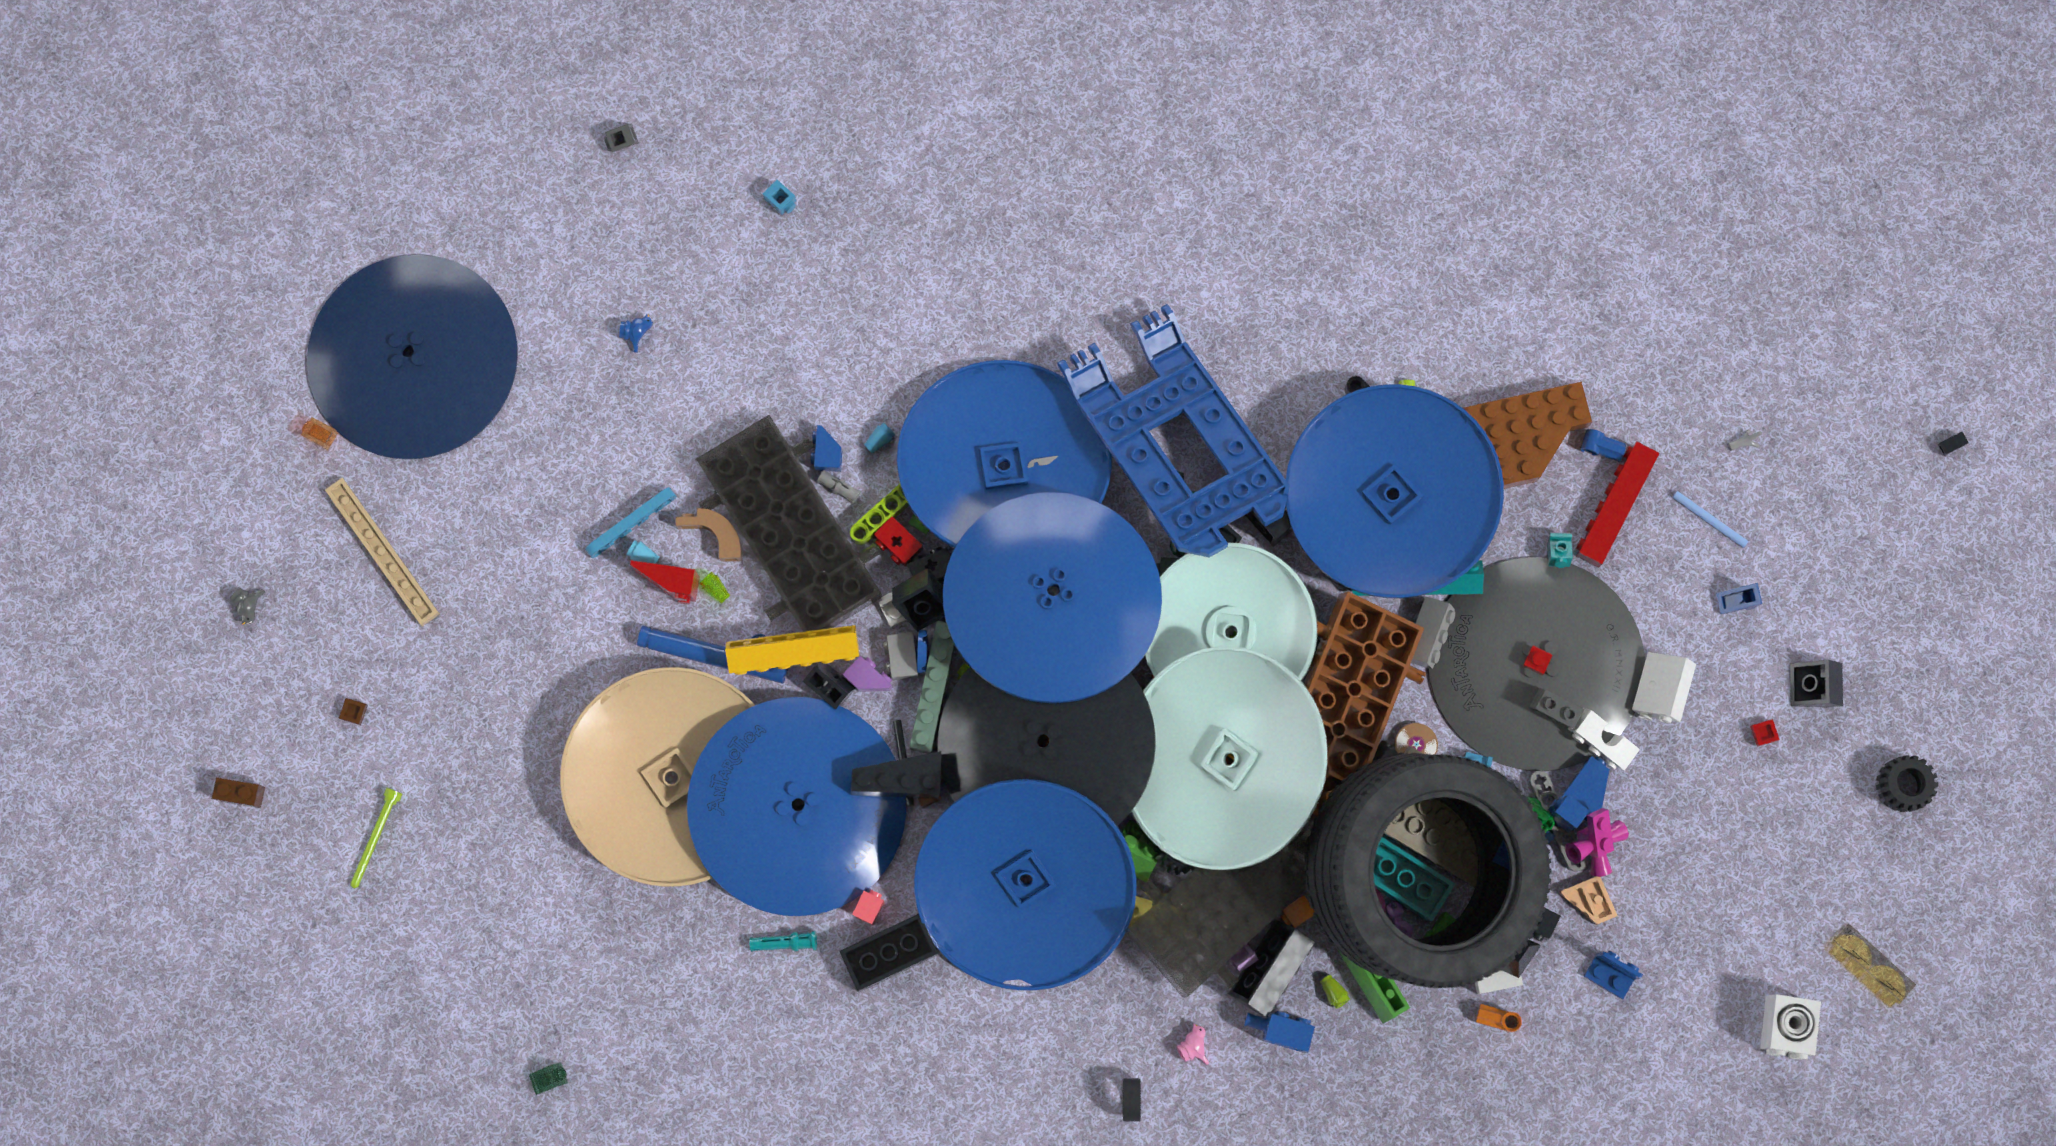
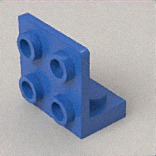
(1612, 974)

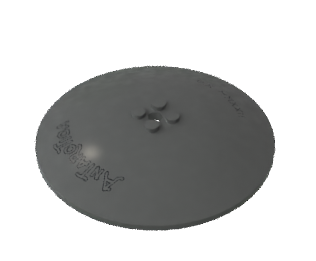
(1482, 672)

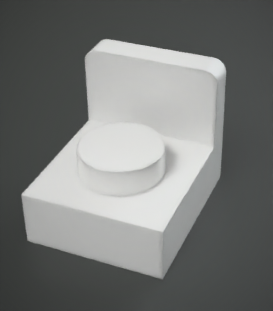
(892, 615)

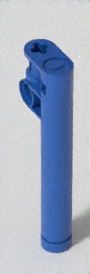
(698, 651)

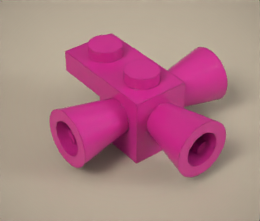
(1597, 842)

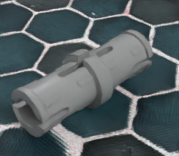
(838, 486)

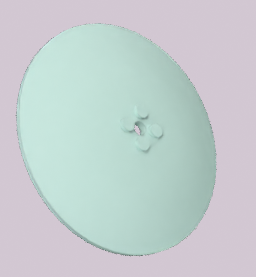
(1241, 706)

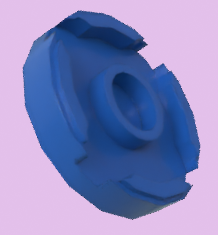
(922, 651)

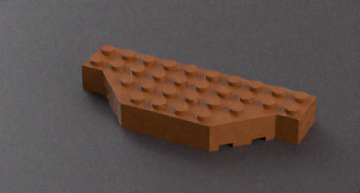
(1531, 428)

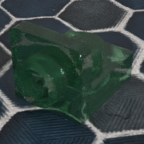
(548, 1078)

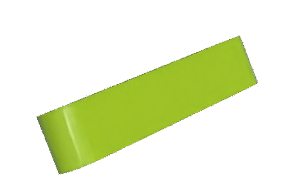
(879, 510)

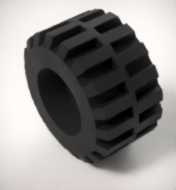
(1891, 792)

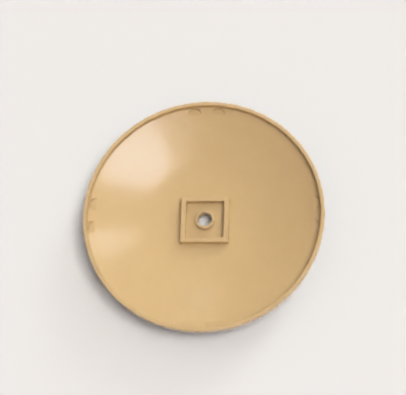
(619, 766)

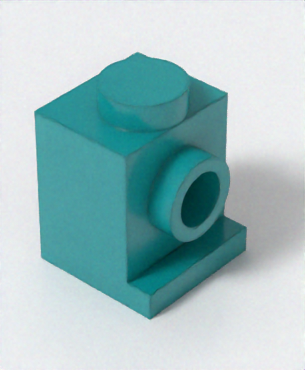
(1559, 550)

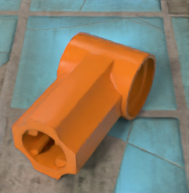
(1496, 1018)

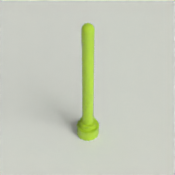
(390, 799)

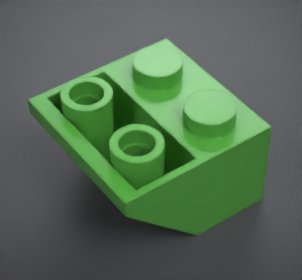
(1141, 850)

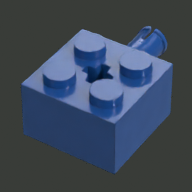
(1283, 1031)

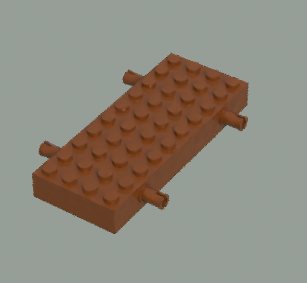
(1357, 681)

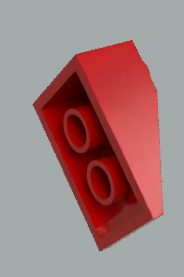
(675, 581)

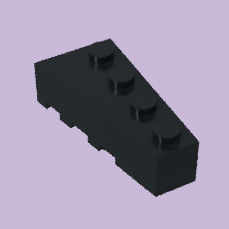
(905, 777)

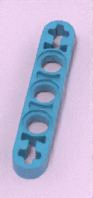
(635, 518)

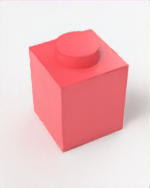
(869, 906)

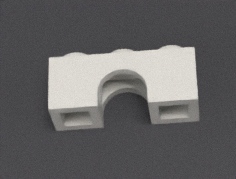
(1617, 751)

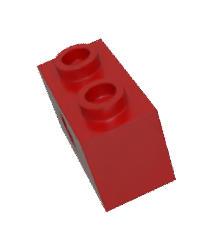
(909, 547)

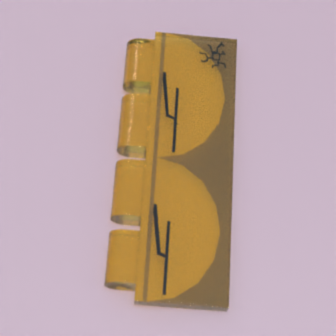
(1868, 960)

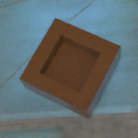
(353, 711)

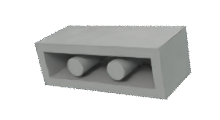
(1435, 619)

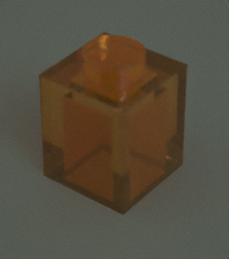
(319, 433)

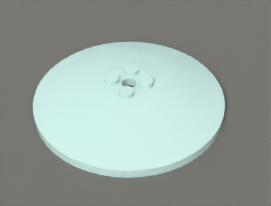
(1235, 589)

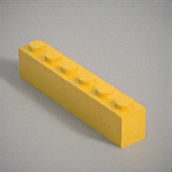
(792, 649)

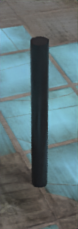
(901, 749)

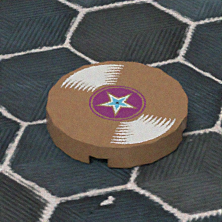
(1417, 736)

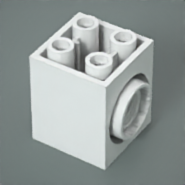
(1779, 1037)

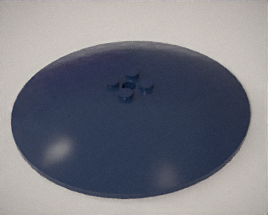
(439, 393)

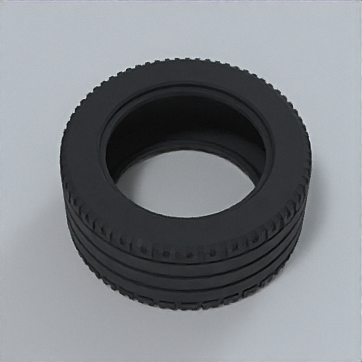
(1503, 903)

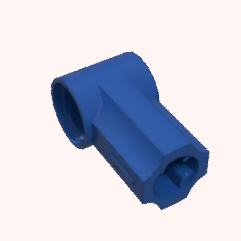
(1598, 444)

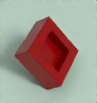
(1537, 660)
(1765, 733)

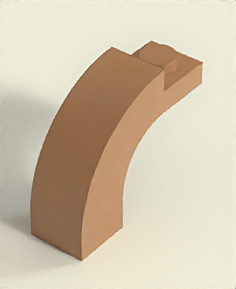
(729, 541)

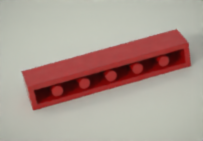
(1617, 504)

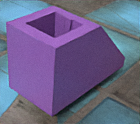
(865, 677)

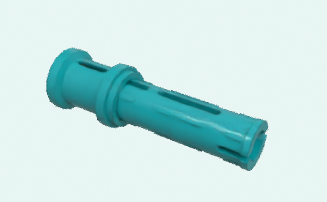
(794, 941)

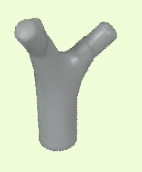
(1746, 440)

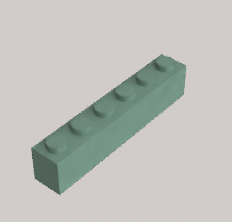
(933, 690)

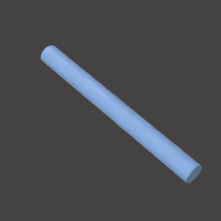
(1710, 519)

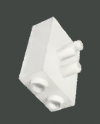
(1663, 687)

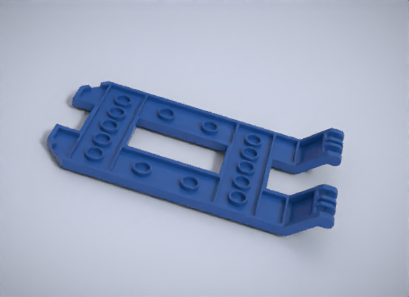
(1181, 388)

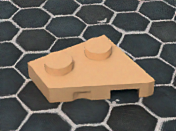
(1591, 900)

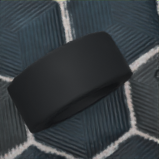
(1131, 1099)

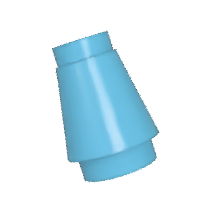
(640, 552)

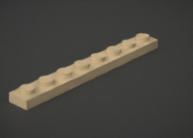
(382, 552)

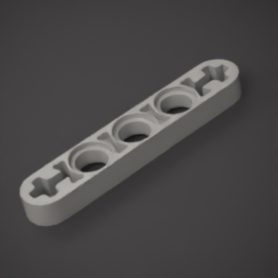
(1558, 832)

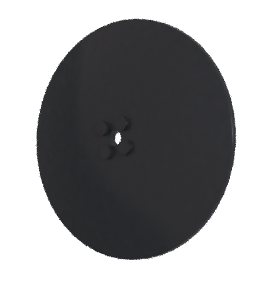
(1094, 746)

